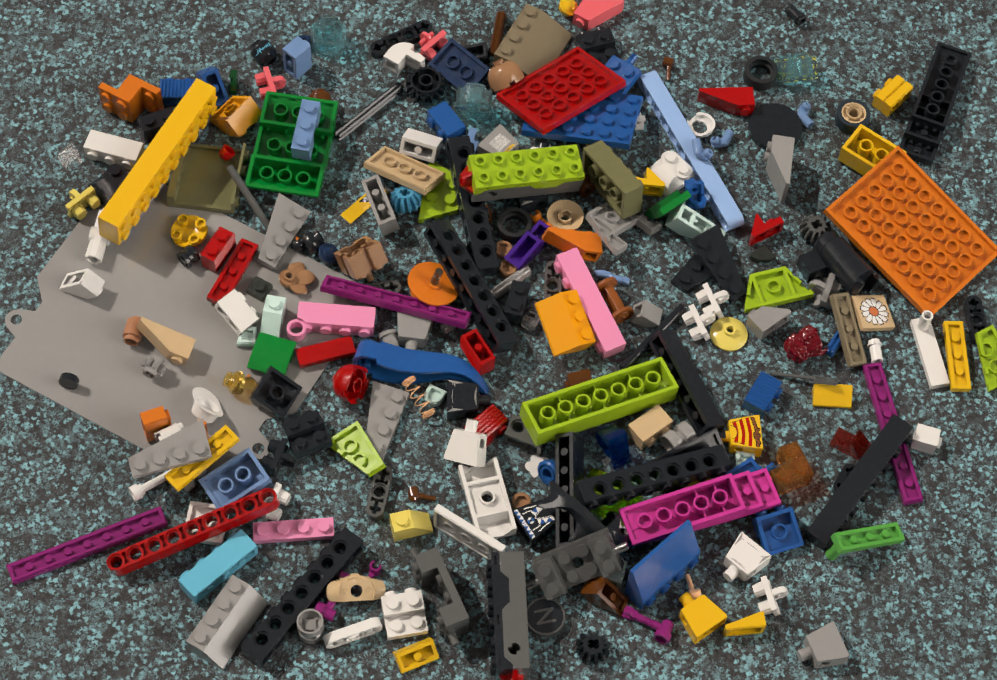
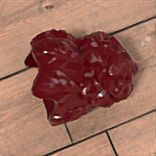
(804, 345)

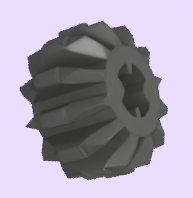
(813, 227)

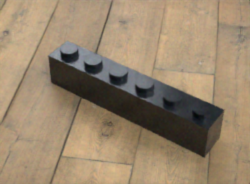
(692, 391)
(568, 470)

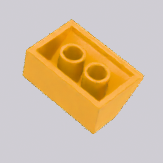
(565, 323)

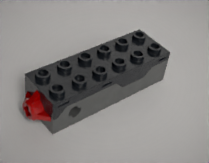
(507, 616)

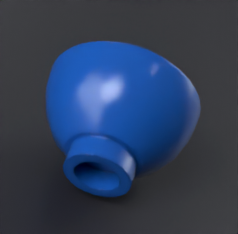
(546, 471)

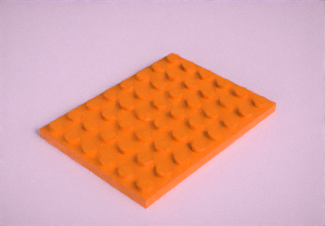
(912, 231)

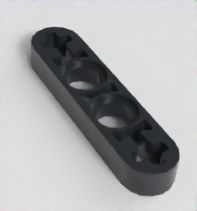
(399, 37)

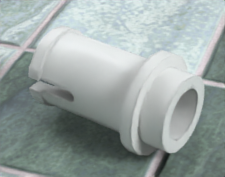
(874, 346)

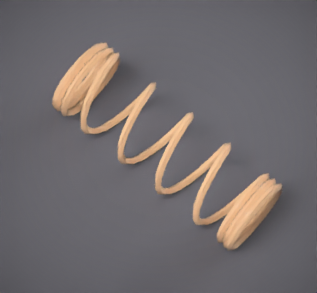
(407, 382)

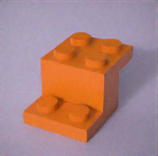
(130, 98)

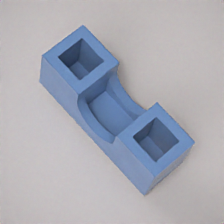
(304, 132)

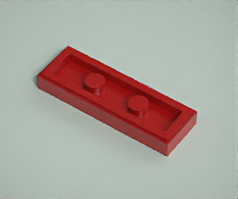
(325, 351)

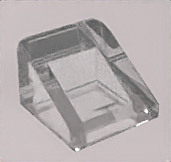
(69, 157)

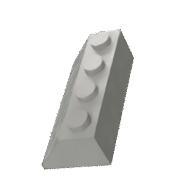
(226, 622)

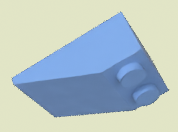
(235, 479)

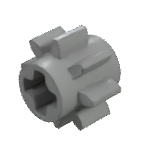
(153, 366)

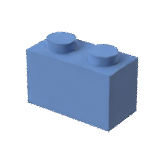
(297, 57)

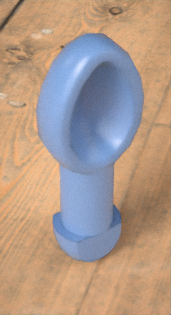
(602, 274)

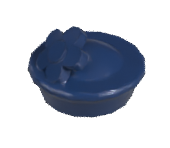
(326, 253)

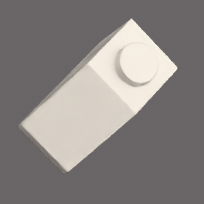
(83, 284)

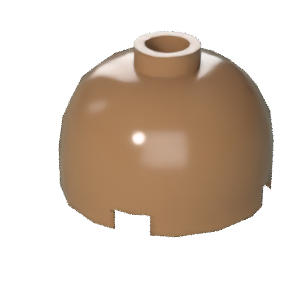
(503, 74)

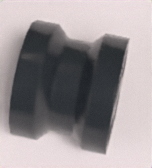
(188, 256)

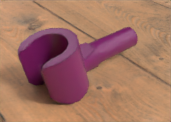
(374, 572)

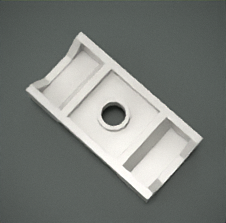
(494, 516)

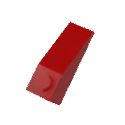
(729, 99)

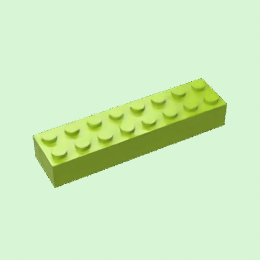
(598, 400)

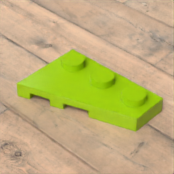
(987, 348)

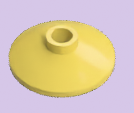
(725, 340)

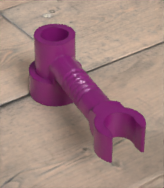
(327, 609)
(663, 629)

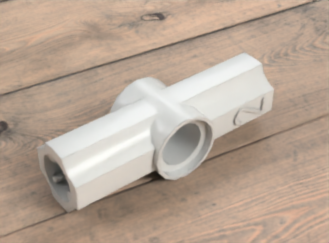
(96, 245)

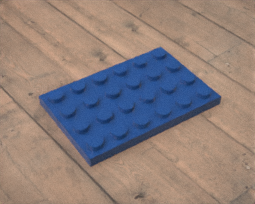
(609, 120)

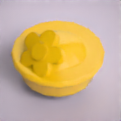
(567, 7)

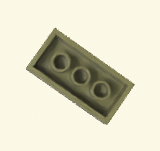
(612, 179)

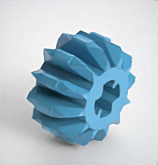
(405, 200)

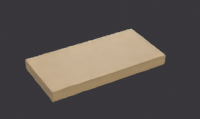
(404, 170)

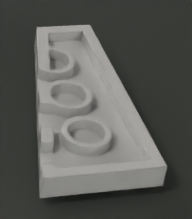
(282, 229)
(384, 415)
(177, 450)

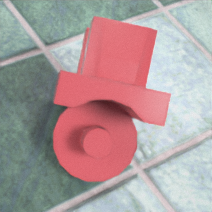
(430, 43)

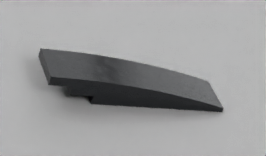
(935, 103)

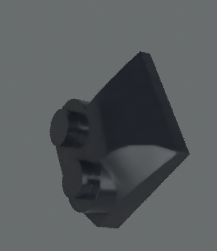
(108, 183)
(275, 392)

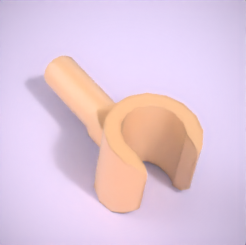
(695, 593)

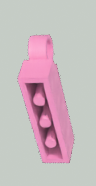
(332, 319)

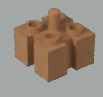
(361, 258)

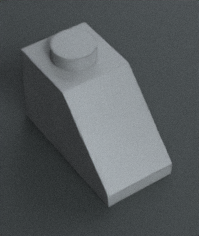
(766, 320)

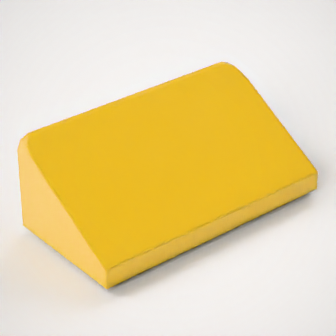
(832, 396)
(416, 655)

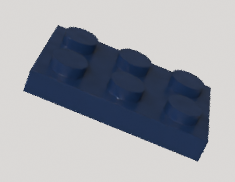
(459, 65)

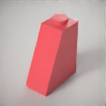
(594, 12)

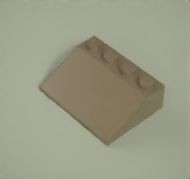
(533, 40)

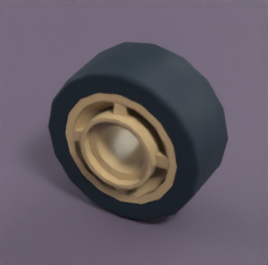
(851, 114)

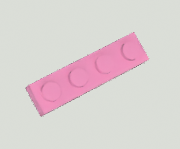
(293, 530)

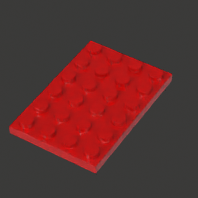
(560, 90)

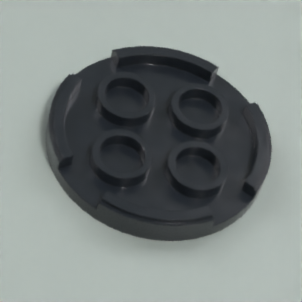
(773, 120)

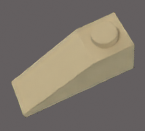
(168, 342)

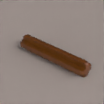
(497, 32)

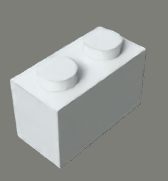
(420, 145)
(236, 312)

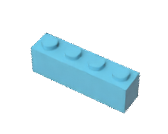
(218, 566)

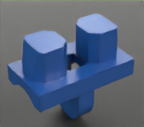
(695, 187)

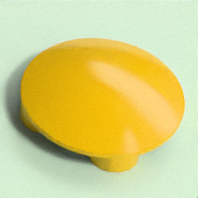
(188, 230)

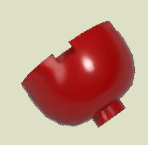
(350, 383)

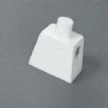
(467, 445)

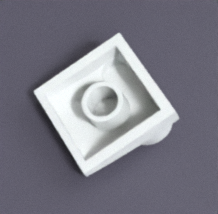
(672, 171)

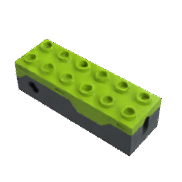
(523, 173)

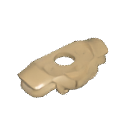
(341, 589)

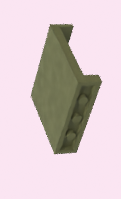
(204, 182)

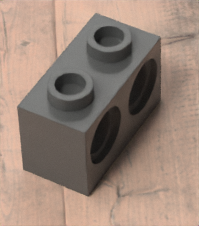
(520, 439)

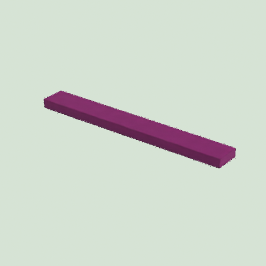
(395, 301)
(884, 410)
(86, 545)

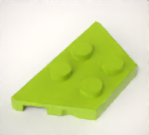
(440, 200)
(774, 288)

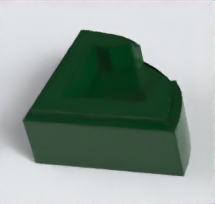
(234, 82)

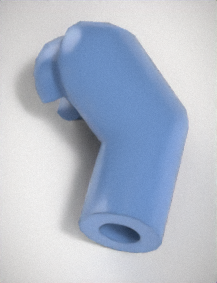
(803, 112)
(723, 141)

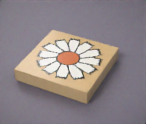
(872, 313)

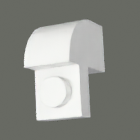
(401, 55)

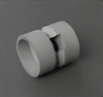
(680, 434)
(310, 626)

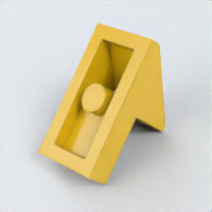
(652, 184)

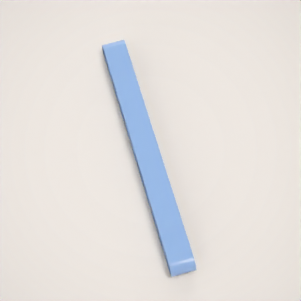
(681, 137)

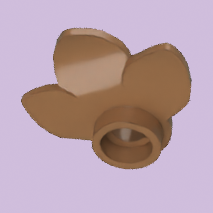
(297, 278)

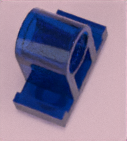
(615, 445)

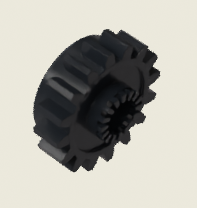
(425, 84)

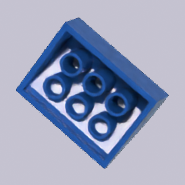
(663, 566)

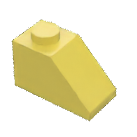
(409, 524)

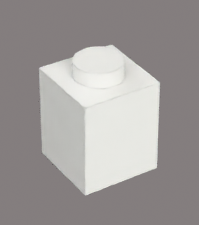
(926, 439)

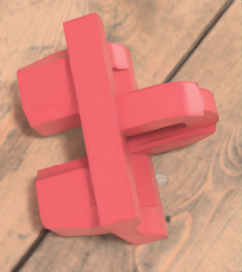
(272, 83)

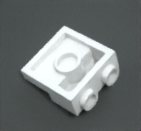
(404, 614)

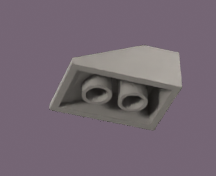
(779, 163)

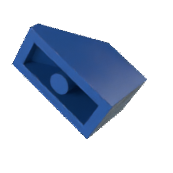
(212, 76)

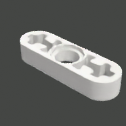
(352, 632)

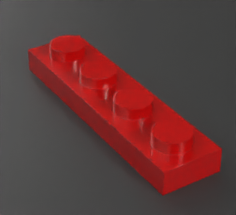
(233, 270)

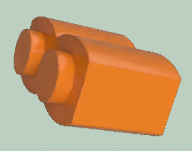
(154, 421)

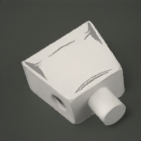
(744, 559)

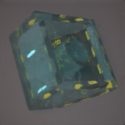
(796, 68)

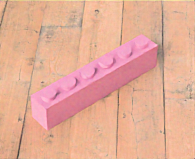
(577, 276)

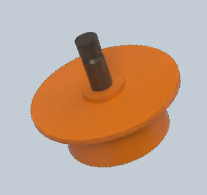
(431, 284)

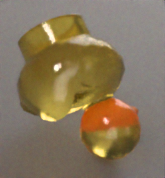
(236, 382)

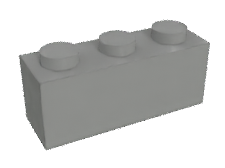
(380, 205)

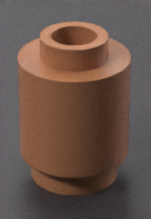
(131, 334)

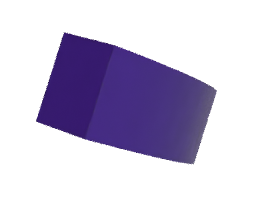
(528, 246)

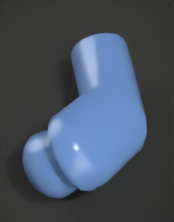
(704, 154)

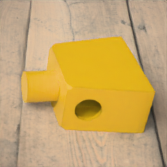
(700, 616)

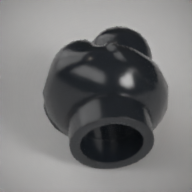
(309, 240)

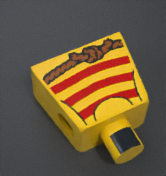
(743, 435)

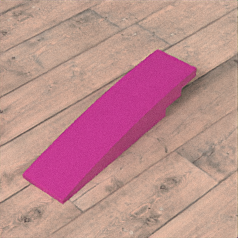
(701, 504)

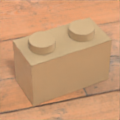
(649, 427)

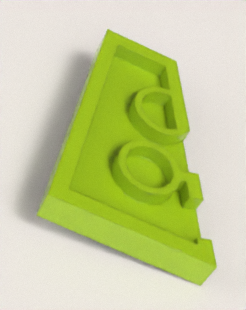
(357, 449)

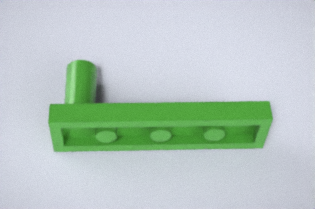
(864, 539)

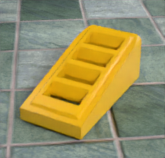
(749, 625)

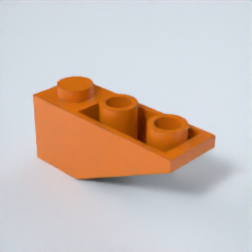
(587, 243)

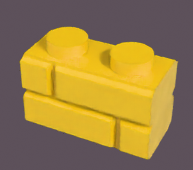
(892, 95)

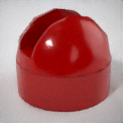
(226, 152)

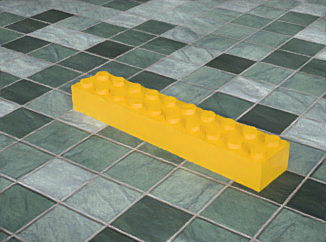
(157, 162)

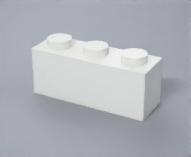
(112, 149)

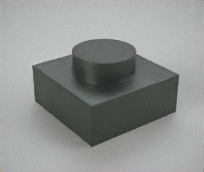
(259, 288)

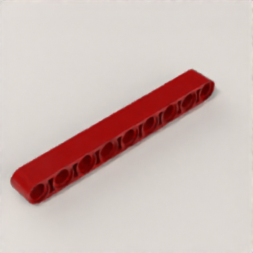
(183, 530)

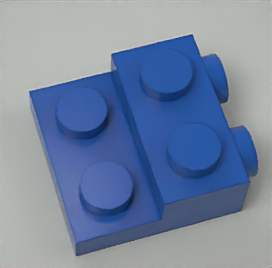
(777, 530)

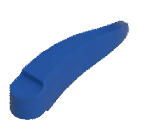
(395, 364)

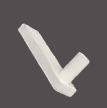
(929, 351)

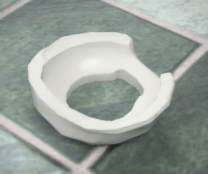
(705, 119)

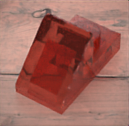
(849, 443)

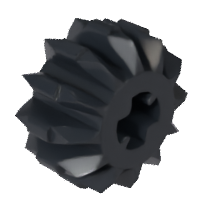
(592, 640)

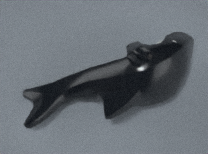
(585, 521)

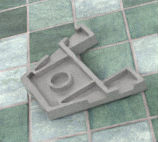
(610, 225)

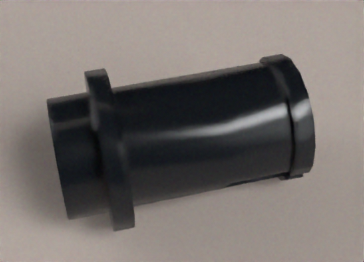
(798, 17)

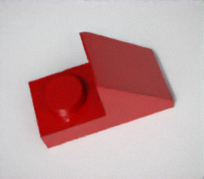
(762, 230)

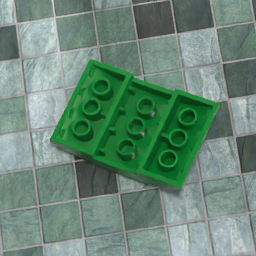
(272, 161)

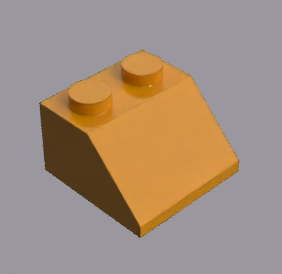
(236, 115)

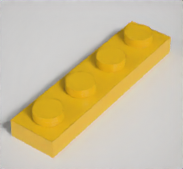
(956, 356)
(219, 445)

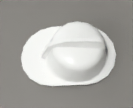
(205, 405)

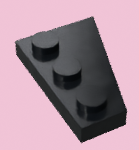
(690, 276)

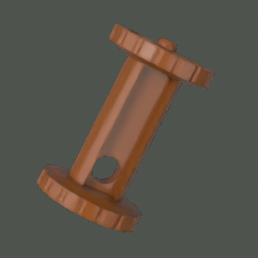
(620, 312)

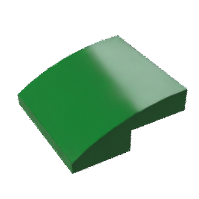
(667, 204)
(271, 352)

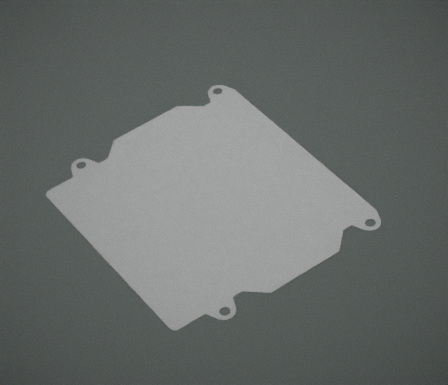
(151, 283)

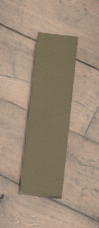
(848, 329)

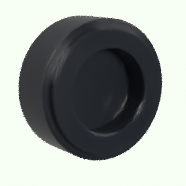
(68, 381)

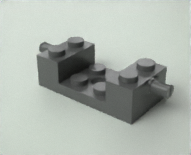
(430, 569)
(556, 569)

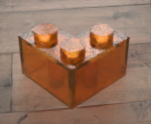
(793, 469)

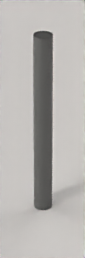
(249, 197)

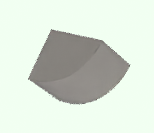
(646, 314)

